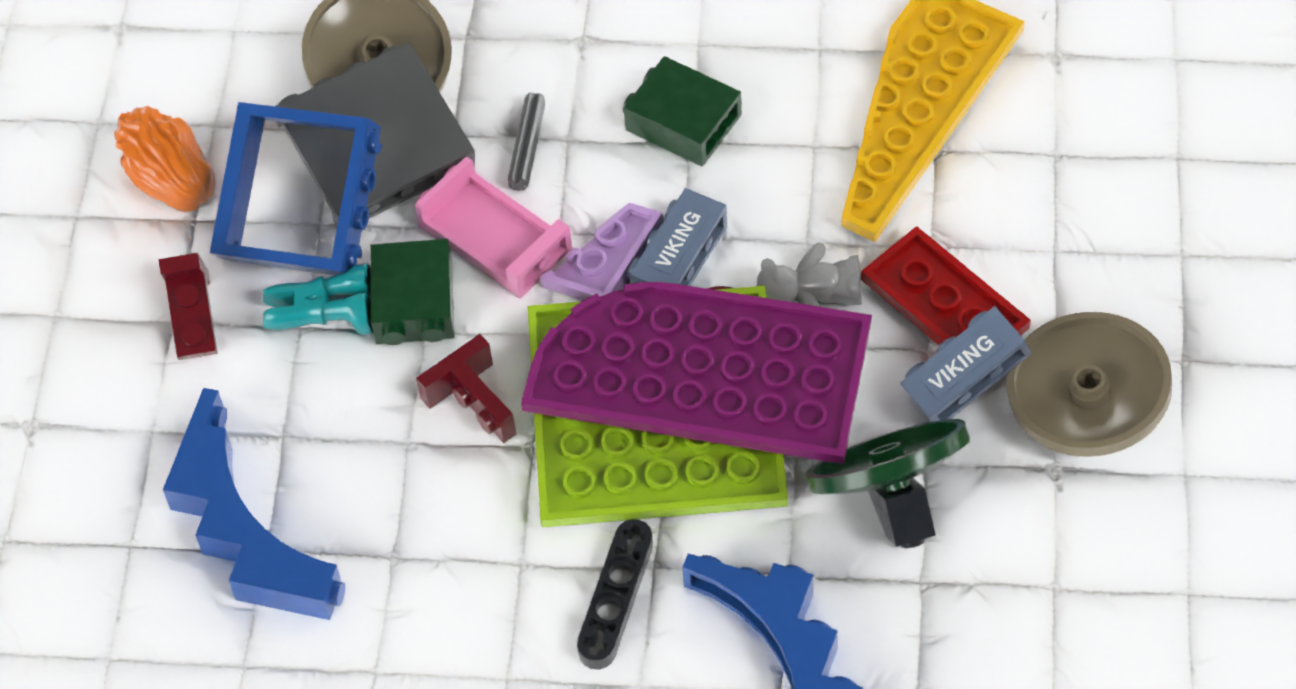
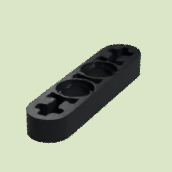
(615, 593)

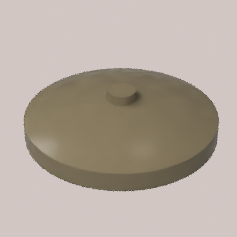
(360, 30)
(1090, 384)

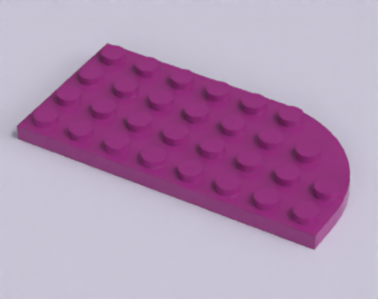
(706, 368)

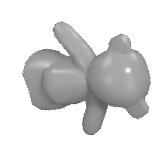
(813, 279)

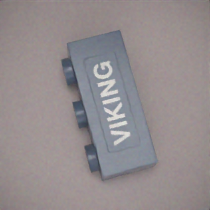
(682, 242)
(965, 366)

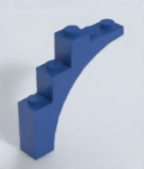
(777, 611)

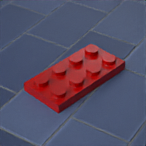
(935, 288)

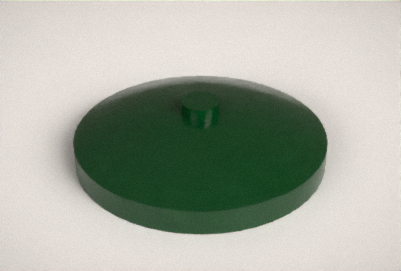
(890, 458)

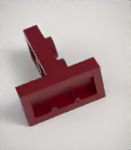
(189, 305)
(459, 376)

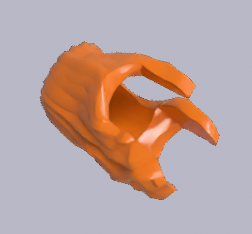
(164, 158)

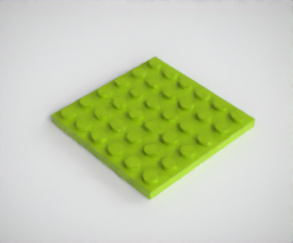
(626, 474)

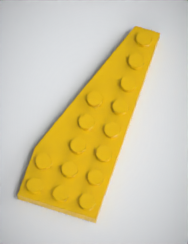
(927, 81)

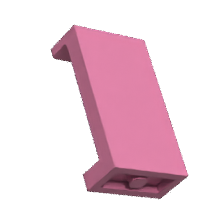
(492, 229)

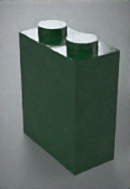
(682, 110)
(412, 291)

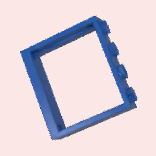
(240, 176)

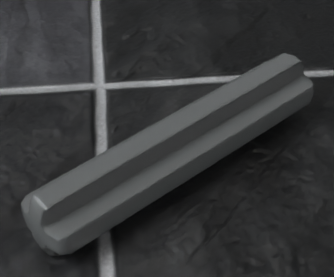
(526, 141)

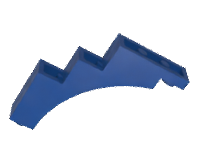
(264, 567)

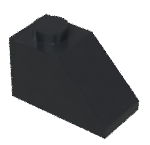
(904, 514)

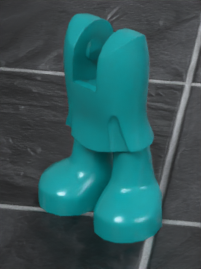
(311, 304)

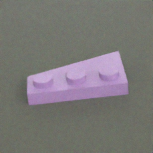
(606, 259)

